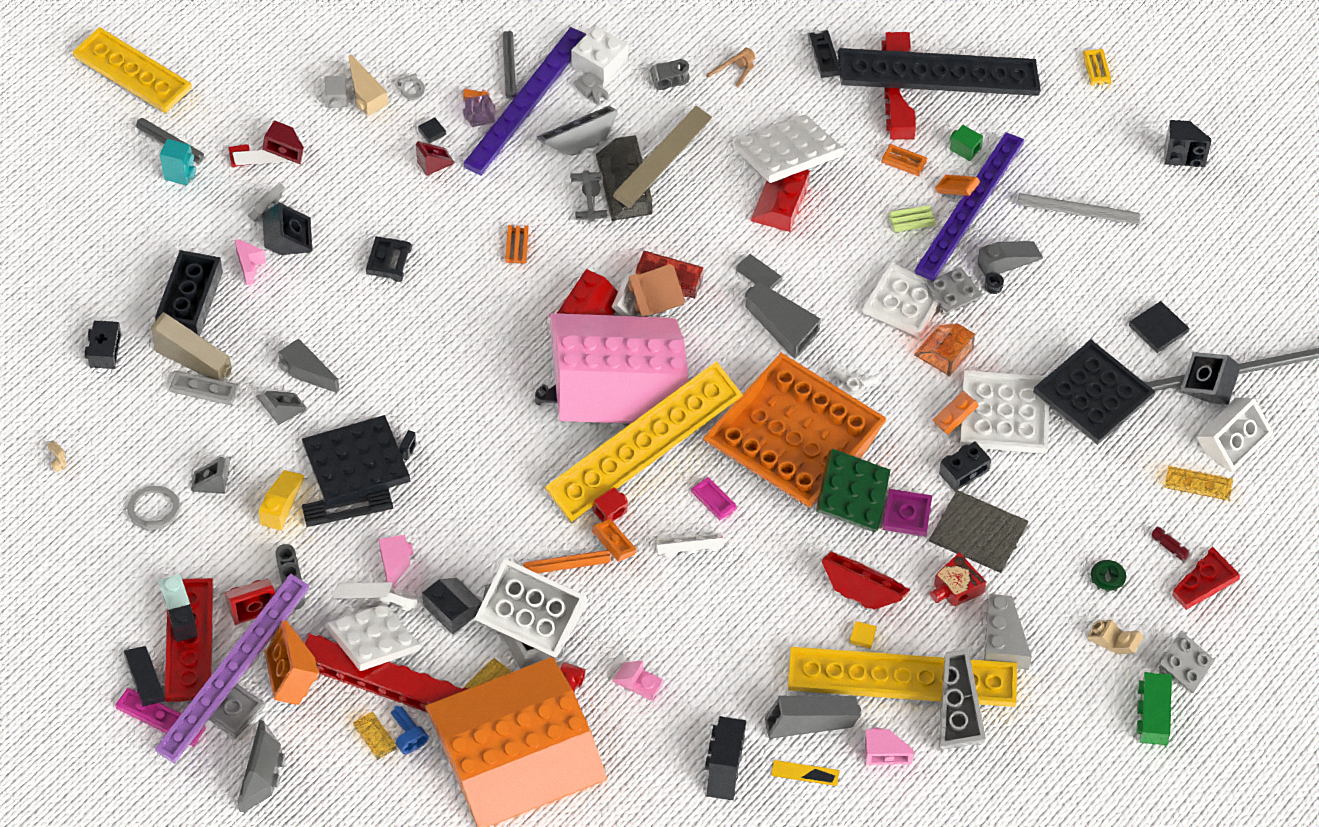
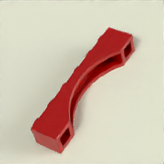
(901, 116)

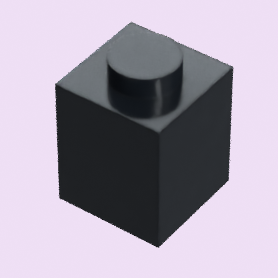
(183, 623)

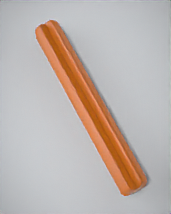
(568, 562)

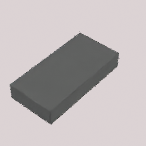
(758, 271)

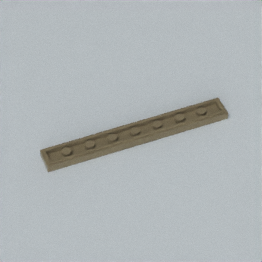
(662, 157)

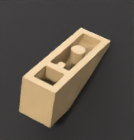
(368, 92)

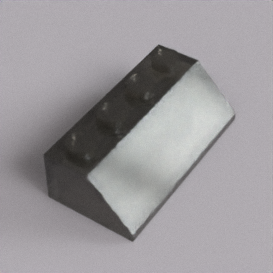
(617, 163)

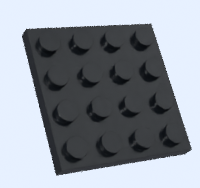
(1094, 391)
(355, 460)

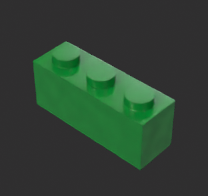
(1154, 708)

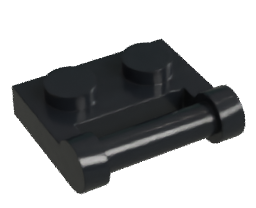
(382, 255)

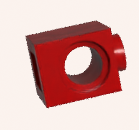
(610, 505)

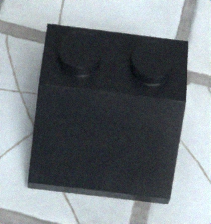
(286, 230)
(1211, 377)
(451, 603)

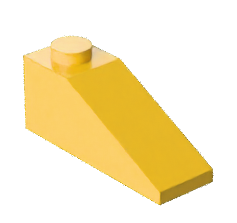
(280, 499)

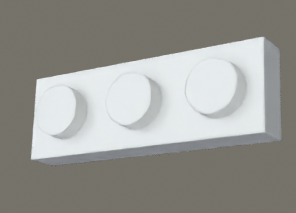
(689, 544)

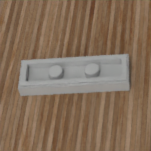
(203, 388)

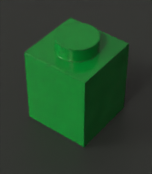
(966, 142)

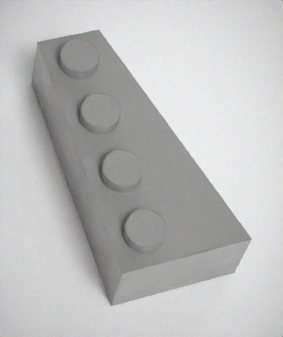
(960, 709)

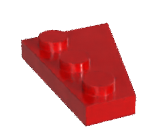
(1208, 577)

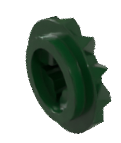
(1116, 571)

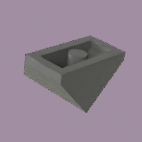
(281, 405)
(212, 477)

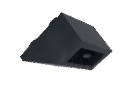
(1186, 145)

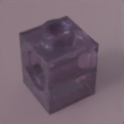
(479, 110)

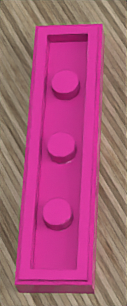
(155, 715)

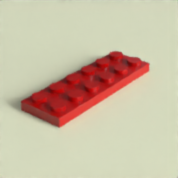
(191, 660)

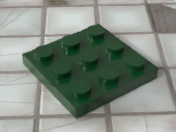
(853, 490)

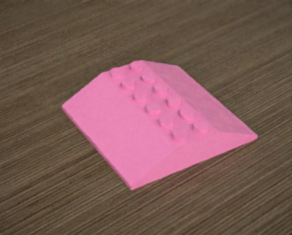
(615, 365)

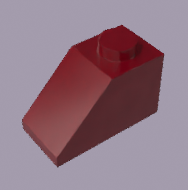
(283, 142)

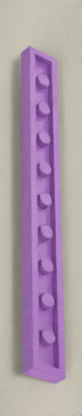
(232, 669)

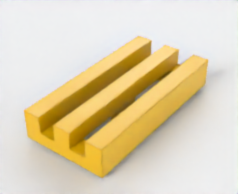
(1098, 79)

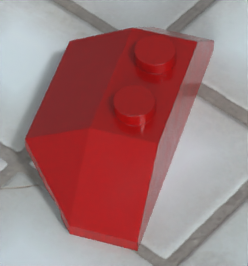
(862, 582)

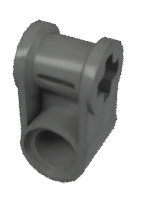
(668, 75)

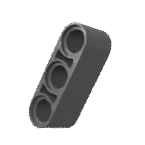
(288, 566)

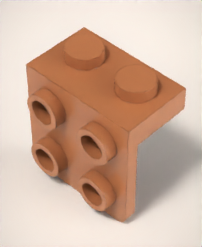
(656, 291)

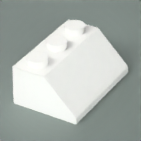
(1235, 433)

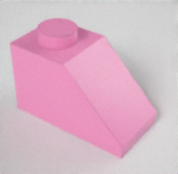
(395, 556)
(886, 748)

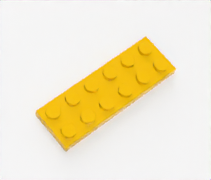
(132, 70)

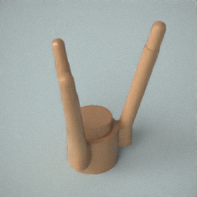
(742, 59)

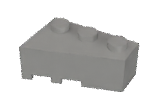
(1004, 633)

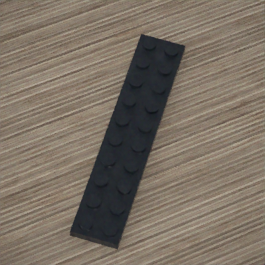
(938, 72)

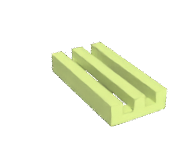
(911, 215)

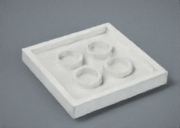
(902, 300)
(373, 636)

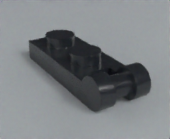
(824, 53)

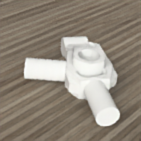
(854, 385)

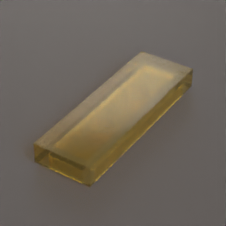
(1198, 483)

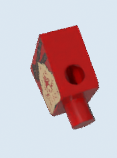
(958, 582)

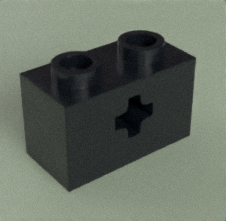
(103, 344)

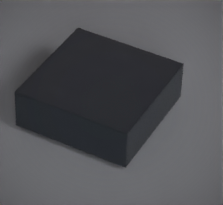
(432, 130)
(408, 445)

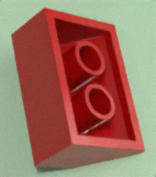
(781, 201)
(590, 296)

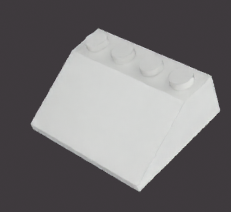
(531, 608)

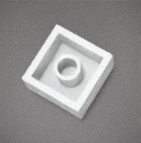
(600, 54)

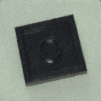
(1159, 326)

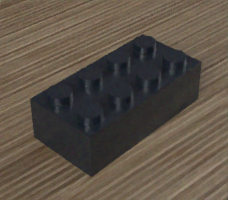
(191, 289)

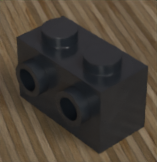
(964, 466)

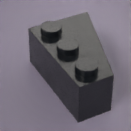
(725, 757)

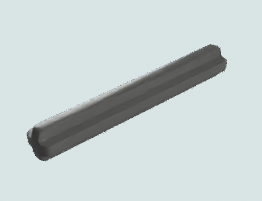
(509, 64)
(162, 135)

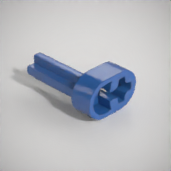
(413, 736)

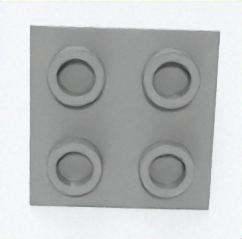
(953, 290)
(1186, 662)

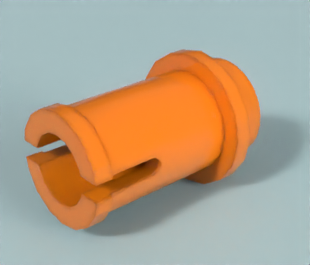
(468, 93)

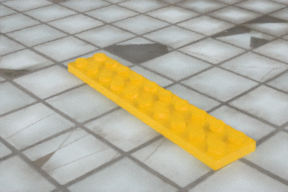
(643, 441)
(893, 675)

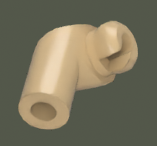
(59, 453)

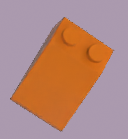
(290, 665)

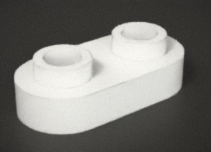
(402, 598)

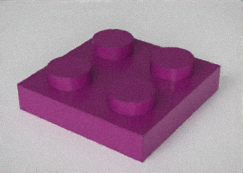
(907, 512)

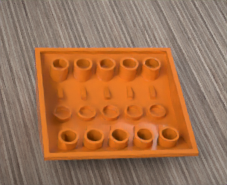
(790, 425)
(517, 742)

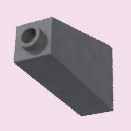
(782, 318)
(811, 714)

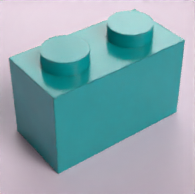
(177, 162)

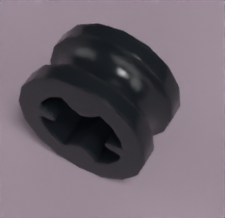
(994, 277)

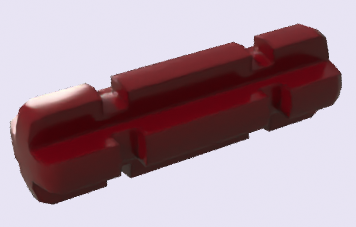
(1170, 543)

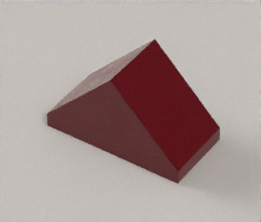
(432, 157)

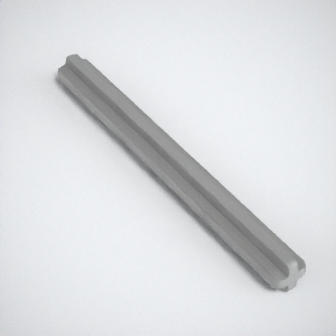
(1078, 208)

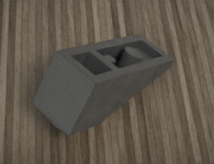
(1007, 256)
(306, 366)

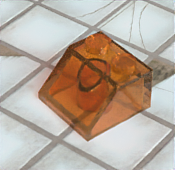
(946, 347)

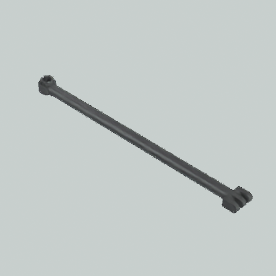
(1246, 367)

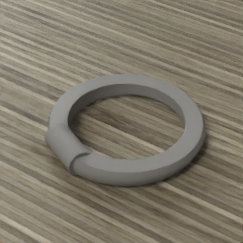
(158, 524)

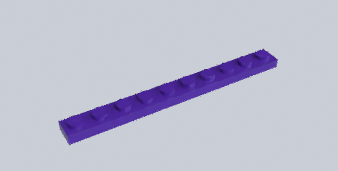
(523, 103)
(969, 207)

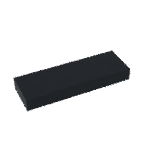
(144, 676)

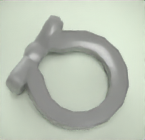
(413, 77)

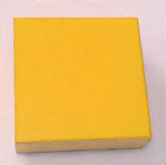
(863, 634)

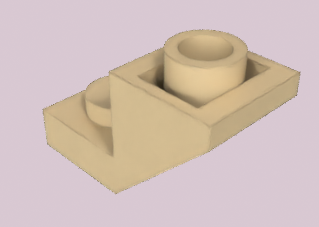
(1110, 636)

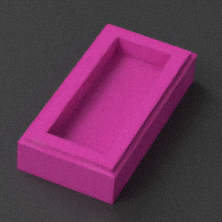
(713, 498)

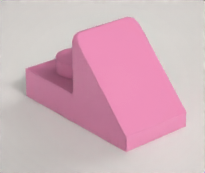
(249, 257)
(638, 680)

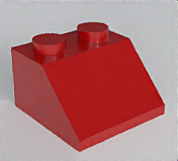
(249, 600)

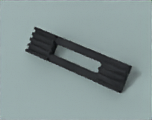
(316, 513)

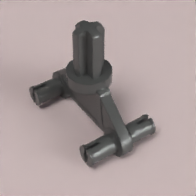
(590, 188)

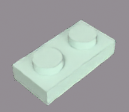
(173, 592)

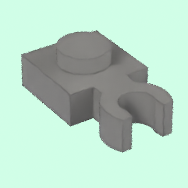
(591, 86)

